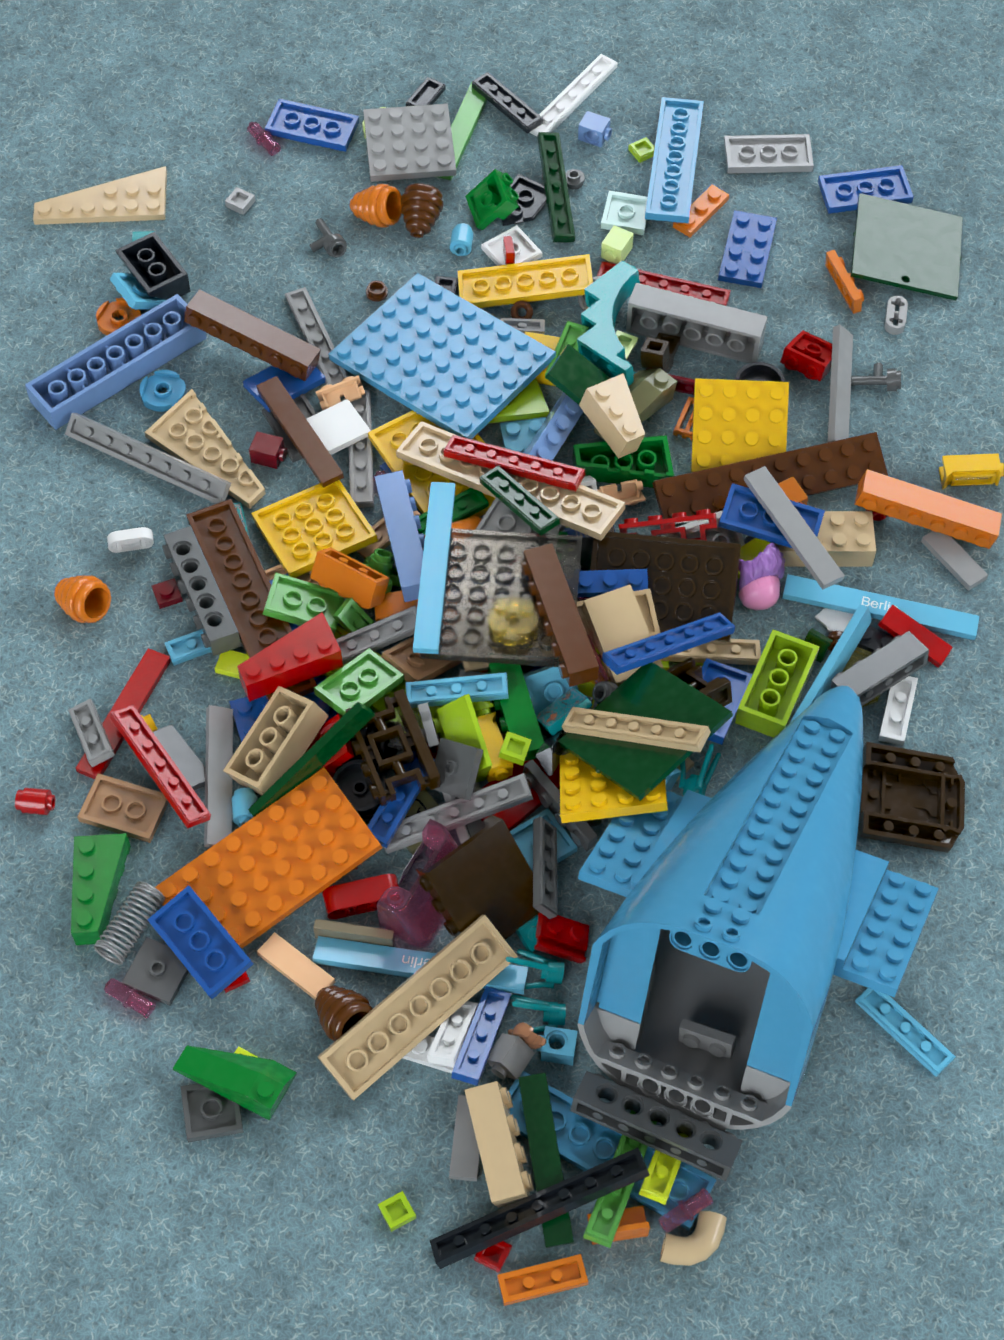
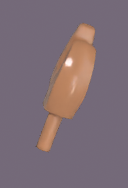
(526, 1033)

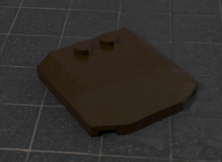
(910, 798)

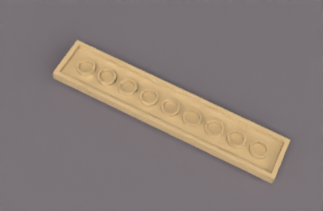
(579, 510)

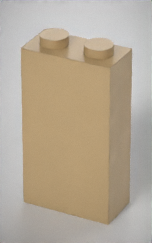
(616, 622)

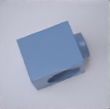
(594, 129)

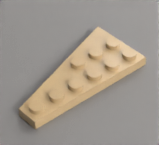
(126, 199)
(197, 439)

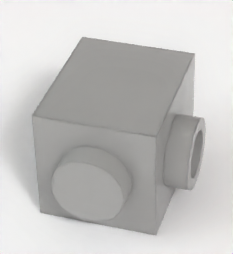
(509, 1056)

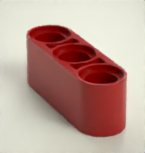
(356, 896)

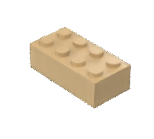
(845, 536)
(275, 740)
(497, 1143)

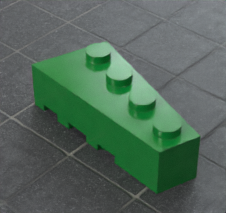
(647, 464)
(517, 712)

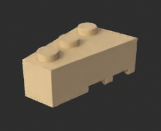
(614, 415)

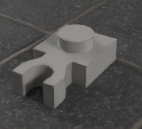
(428, 731)

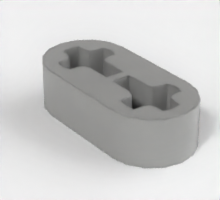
(900, 315)

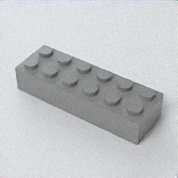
(698, 322)

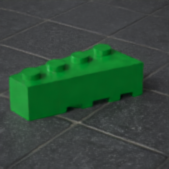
(96, 878)

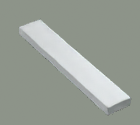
(575, 93)

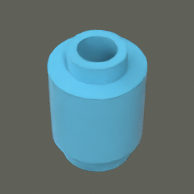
(461, 240)
(241, 802)

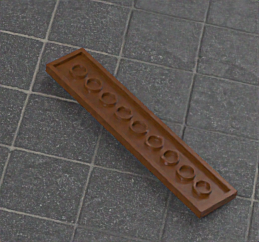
(815, 468)
(240, 579)

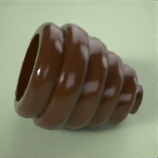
(421, 208)
(340, 1010)

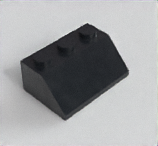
(155, 267)

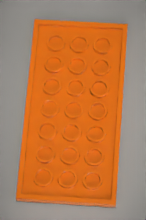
(278, 859)

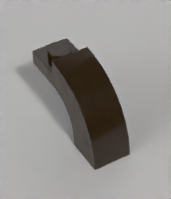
(659, 352)

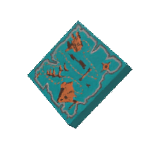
(554, 715)

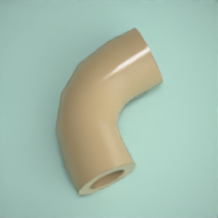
(698, 1245)

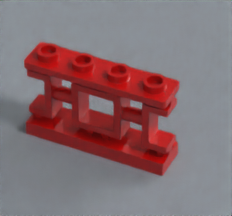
(668, 525)

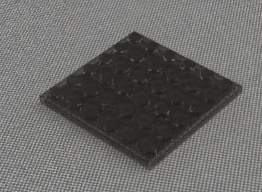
(486, 568)

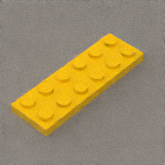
(526, 281)

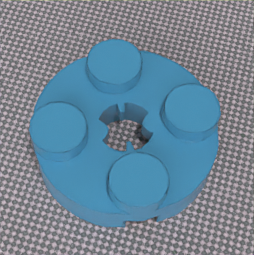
(162, 401)

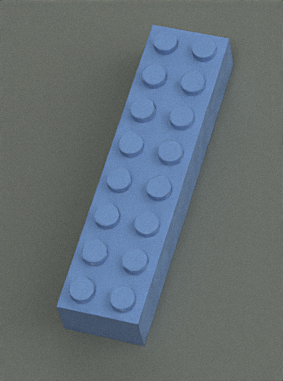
(113, 362)

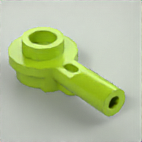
(483, 707)

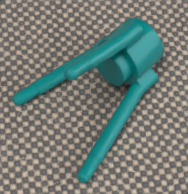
(695, 782)
(550, 969)
(553, 1012)

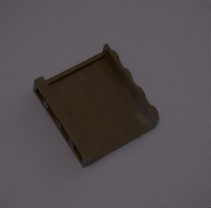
(482, 878)

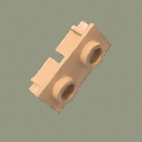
(350, 388)
(629, 493)

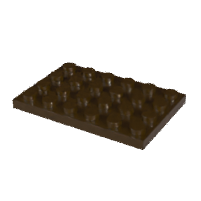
(684, 575)

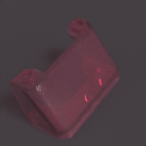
(411, 911)

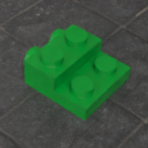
(492, 199)

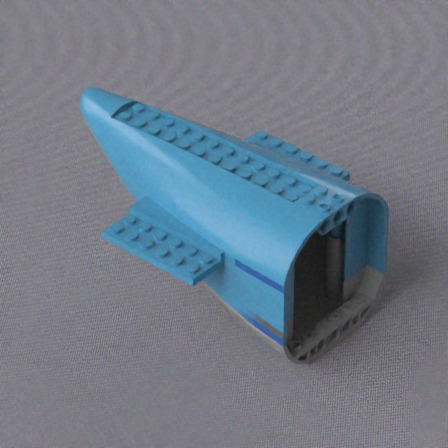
(742, 923)

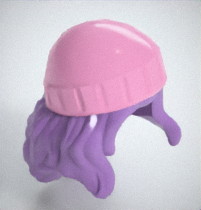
(761, 578)

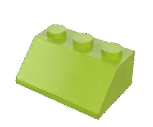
(460, 724)

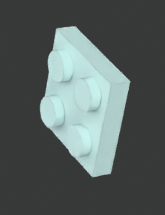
(625, 212)

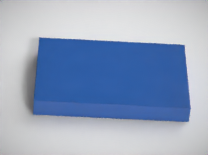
(292, 384)

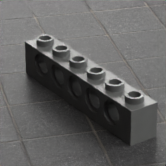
(202, 591)
(661, 1138)

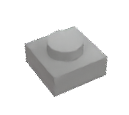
(240, 201)

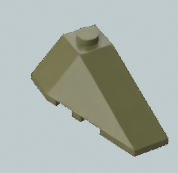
(650, 392)

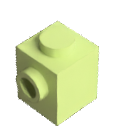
(617, 245)

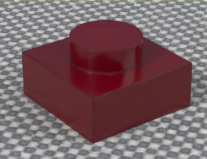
(167, 593)

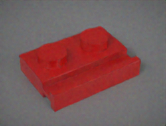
(562, 937)

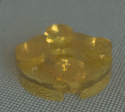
(513, 607)

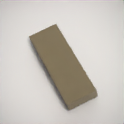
(354, 932)

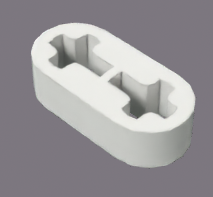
(130, 539)

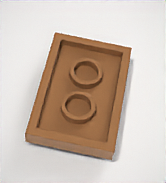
(412, 665)
(123, 808)

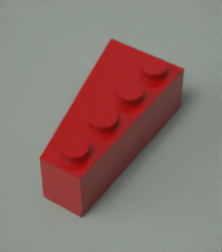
(292, 659)

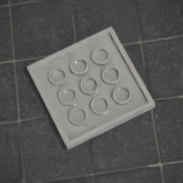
(409, 142)

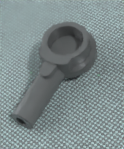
(575, 178)

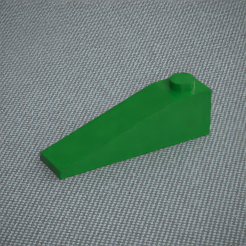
(244, 1079)

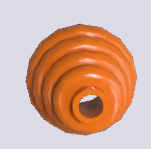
(378, 205)
(83, 598)

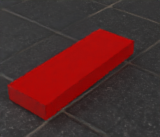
(898, 623)

